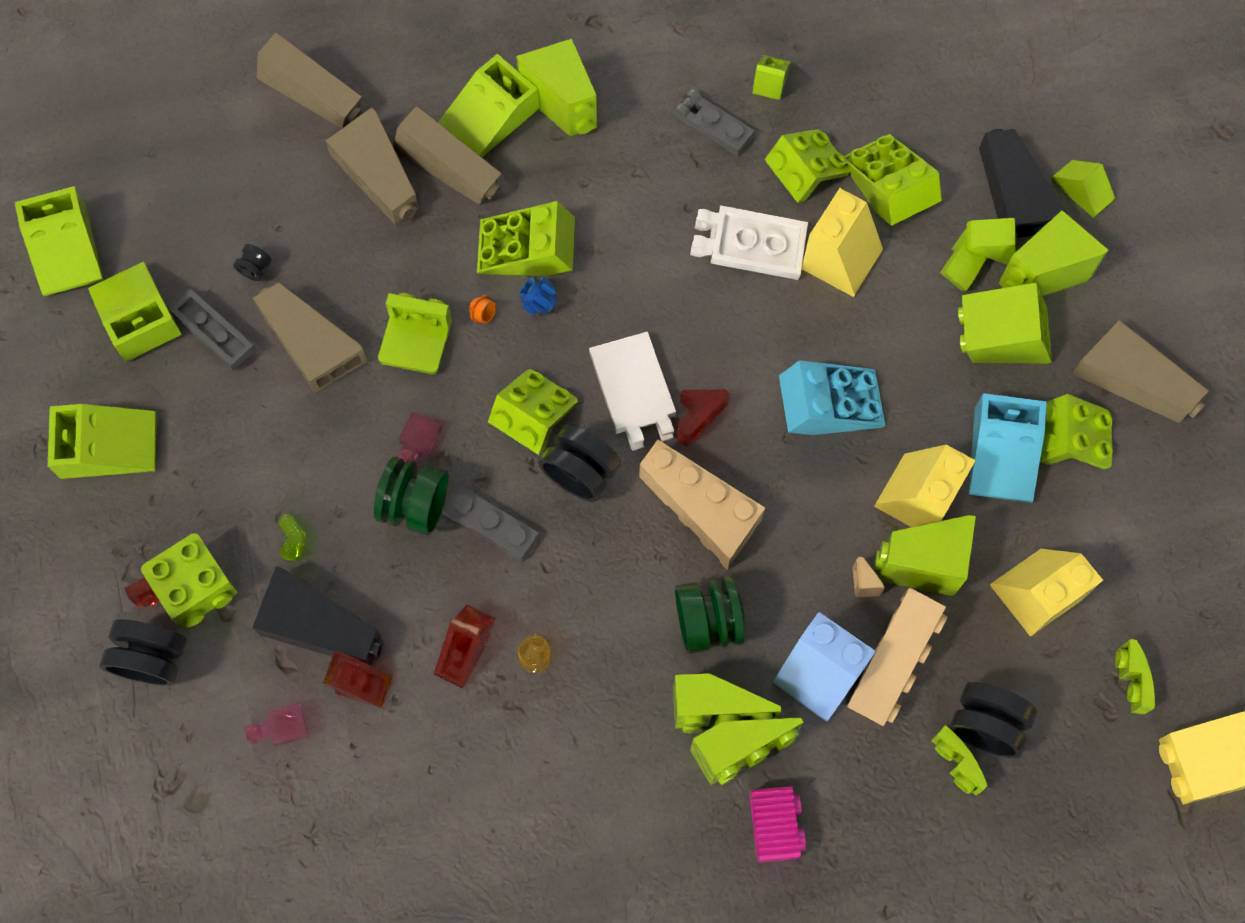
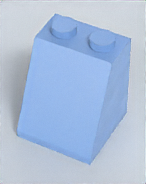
(823, 666)

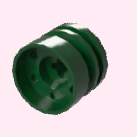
(406, 494)
(709, 614)

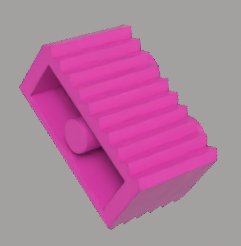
(776, 824)

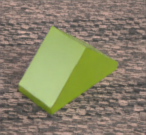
(770, 77)
(1086, 185)
(992, 238)

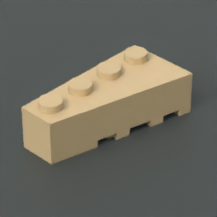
(702, 501)
(896, 657)

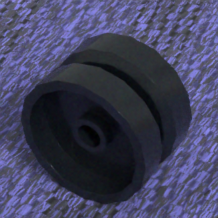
(579, 462)
(143, 652)
(993, 719)

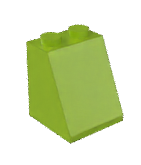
(562, 86)
(1055, 257)
(1006, 326)
(928, 556)

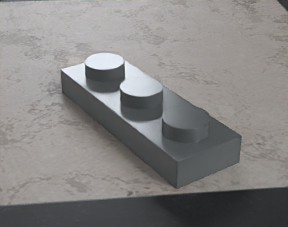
(212, 329)
(490, 523)

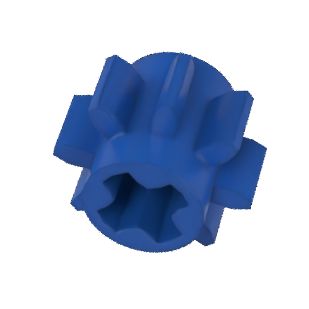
(538, 295)

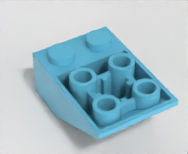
(830, 398)
(1006, 447)

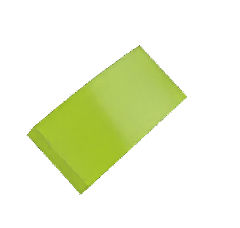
(962, 265)
(1134, 667)
(966, 771)

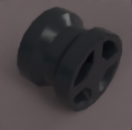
(252, 262)

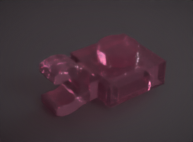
(418, 436)
(283, 725)

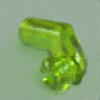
(295, 538)

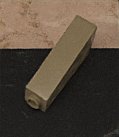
(306, 82)
(445, 156)
(372, 164)
(312, 341)
(1141, 374)

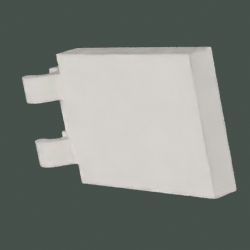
(751, 241)
(634, 387)

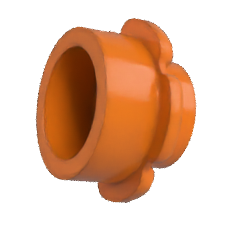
(482, 309)

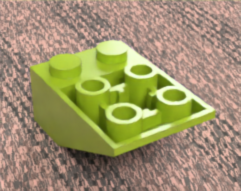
(491, 106)
(894, 179)
(59, 240)
(527, 242)
(134, 312)
(100, 440)
(708, 700)
(736, 743)

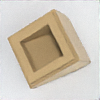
(865, 580)

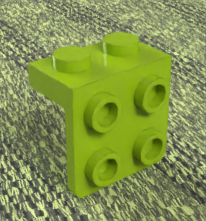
(804, 161)
(415, 333)
(531, 409)
(1077, 432)
(188, 581)

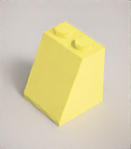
(843, 244)
(924, 485)
(1045, 587)
(1206, 758)

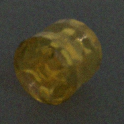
(532, 647)

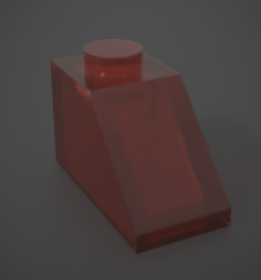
(463, 645)

